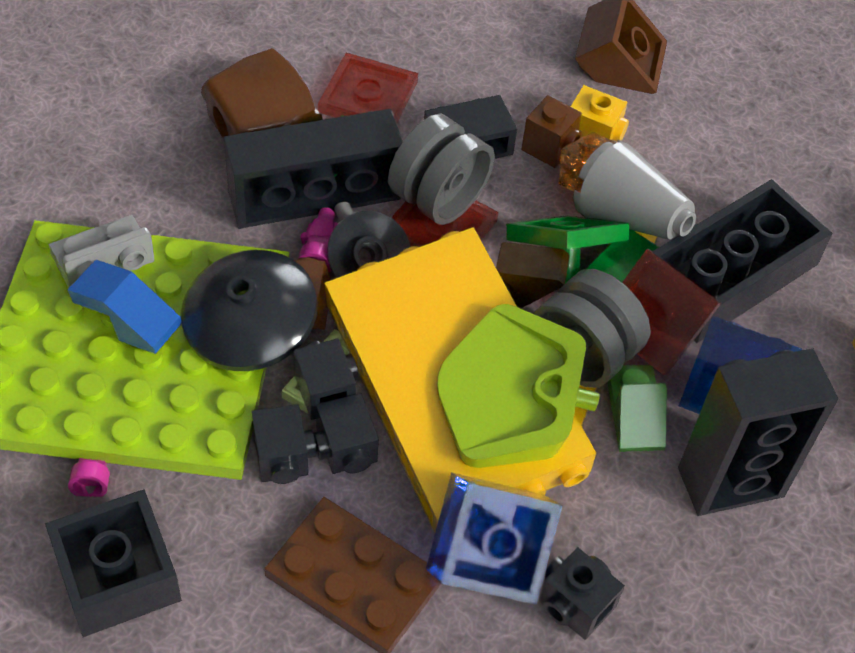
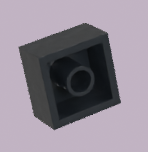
(113, 562)

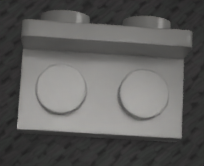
(115, 243)

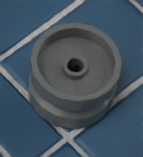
(441, 168)
(605, 317)

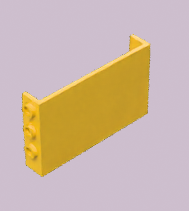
(400, 328)

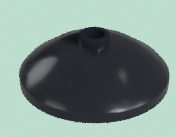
(253, 327)

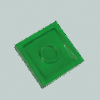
(568, 234)

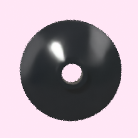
(366, 231)

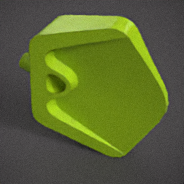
(513, 388)

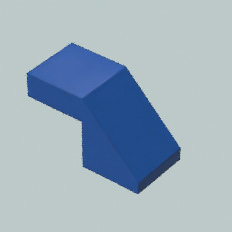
(133, 308)

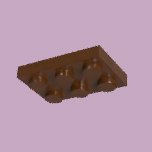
(353, 575)

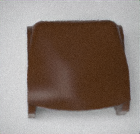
(258, 95)

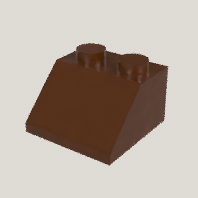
(621, 46)

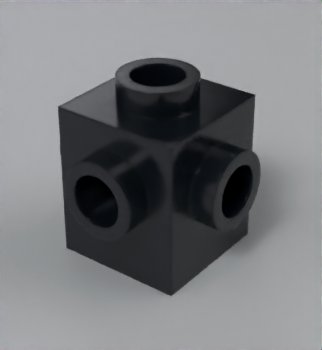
(580, 592)

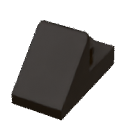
(531, 271)

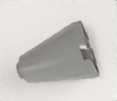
(631, 190)

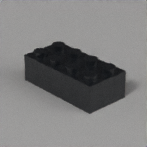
(291, 167)
(748, 250)
(756, 430)

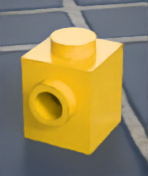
(601, 113)

